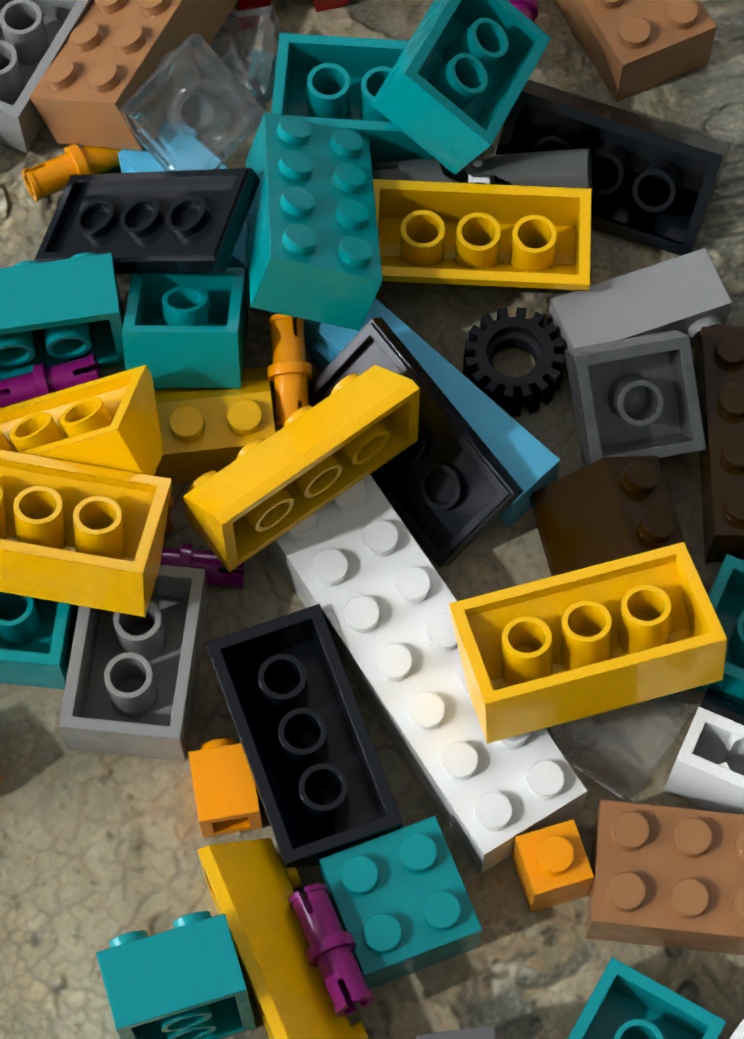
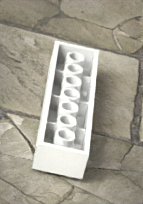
(403, 655)

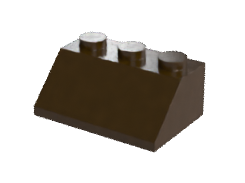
(605, 513)

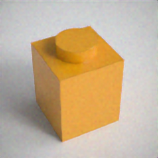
(224, 789)
(552, 865)

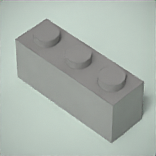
(651, 300)

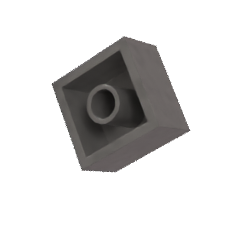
(636, 397)

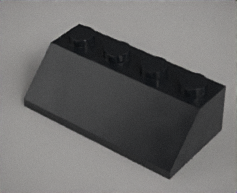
(647, 174)
(304, 737)

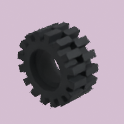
(521, 334)

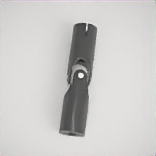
(541, 168)

